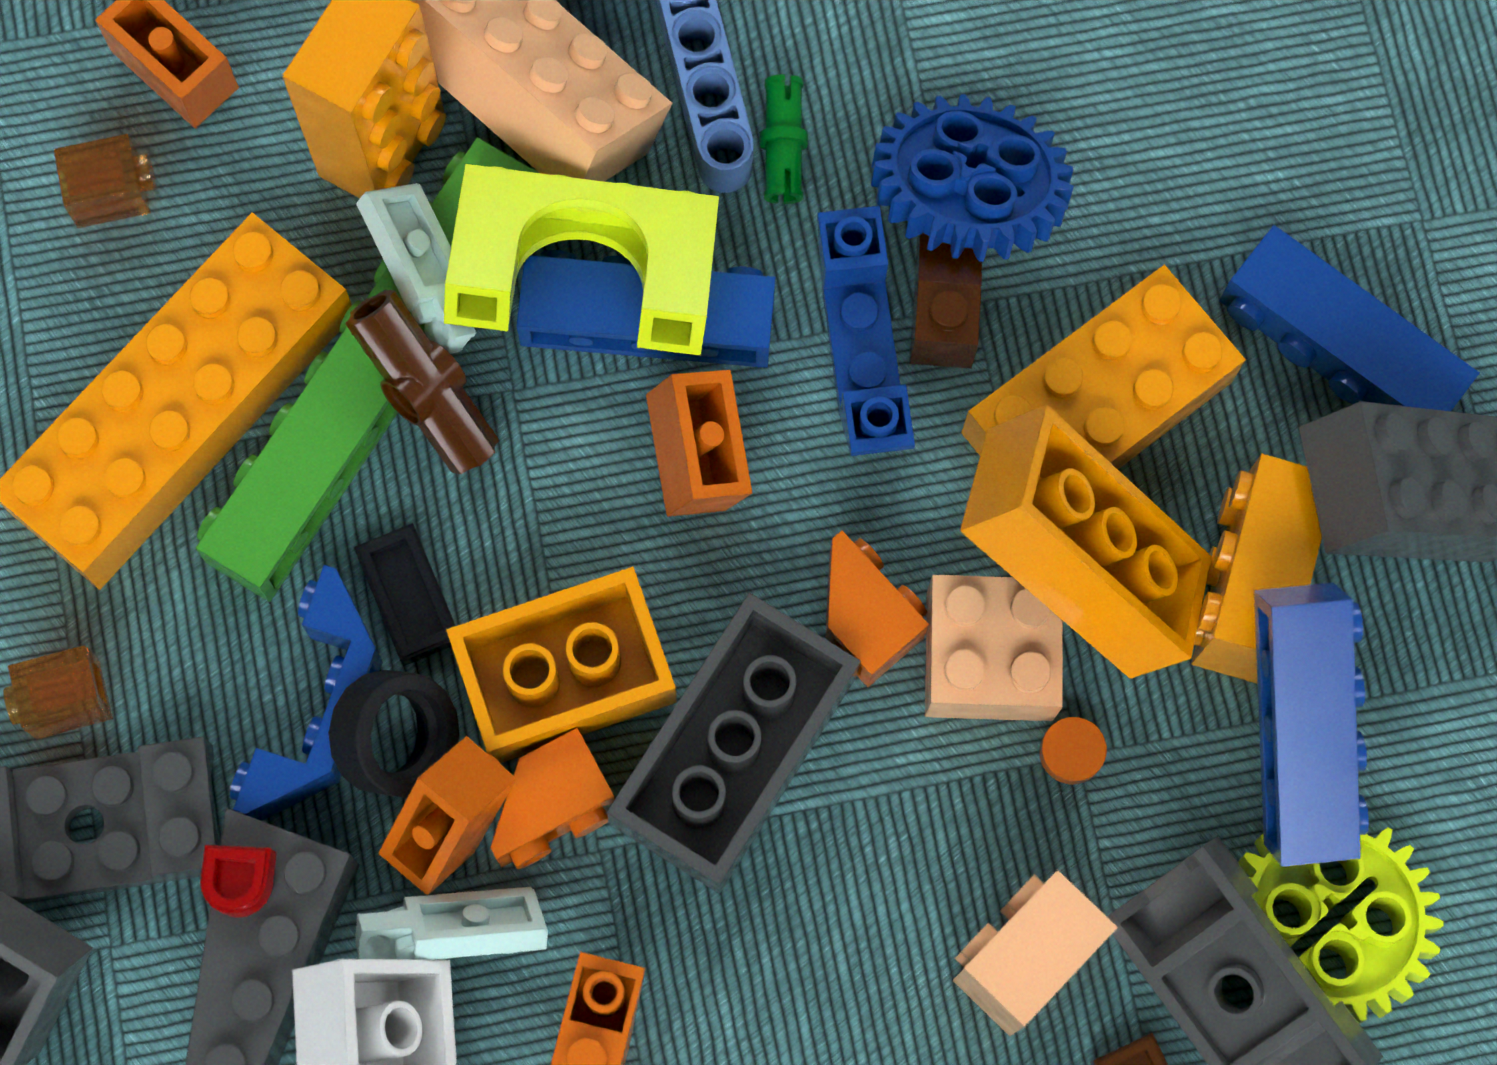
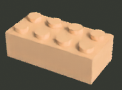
(544, 84)

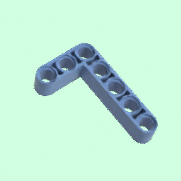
(706, 74)

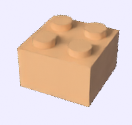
(991, 651)
(1034, 954)

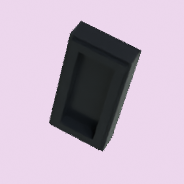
(406, 593)

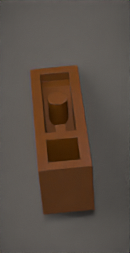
(945, 306)

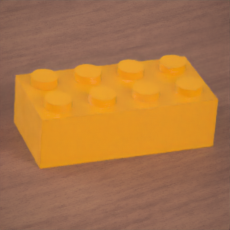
(366, 93)
(1122, 372)
(1087, 542)

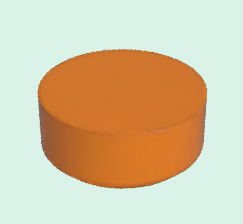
(1073, 750)

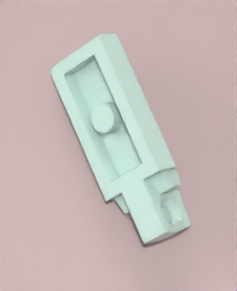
(415, 257)
(454, 926)

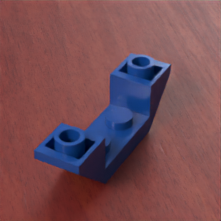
(860, 332)
(277, 782)

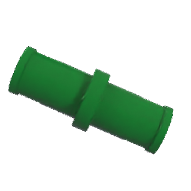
(783, 139)

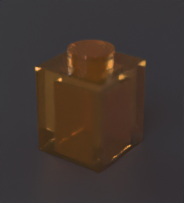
(104, 180)
(57, 693)

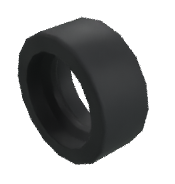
(353, 724)

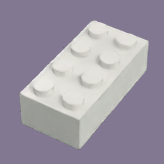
(374, 1013)

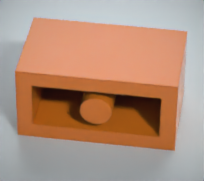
(169, 56)
(698, 443)
(447, 815)

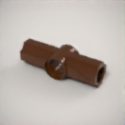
(422, 381)

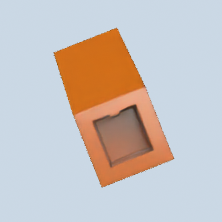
(866, 610)
(553, 794)
(599, 1012)

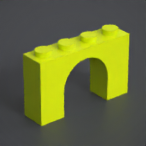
(515, 213)

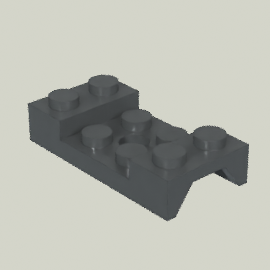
(152, 810)
(1207, 925)

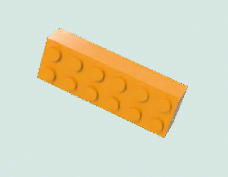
(174, 400)

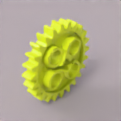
(1373, 962)

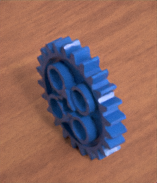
(971, 177)

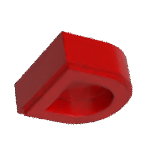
(237, 878)

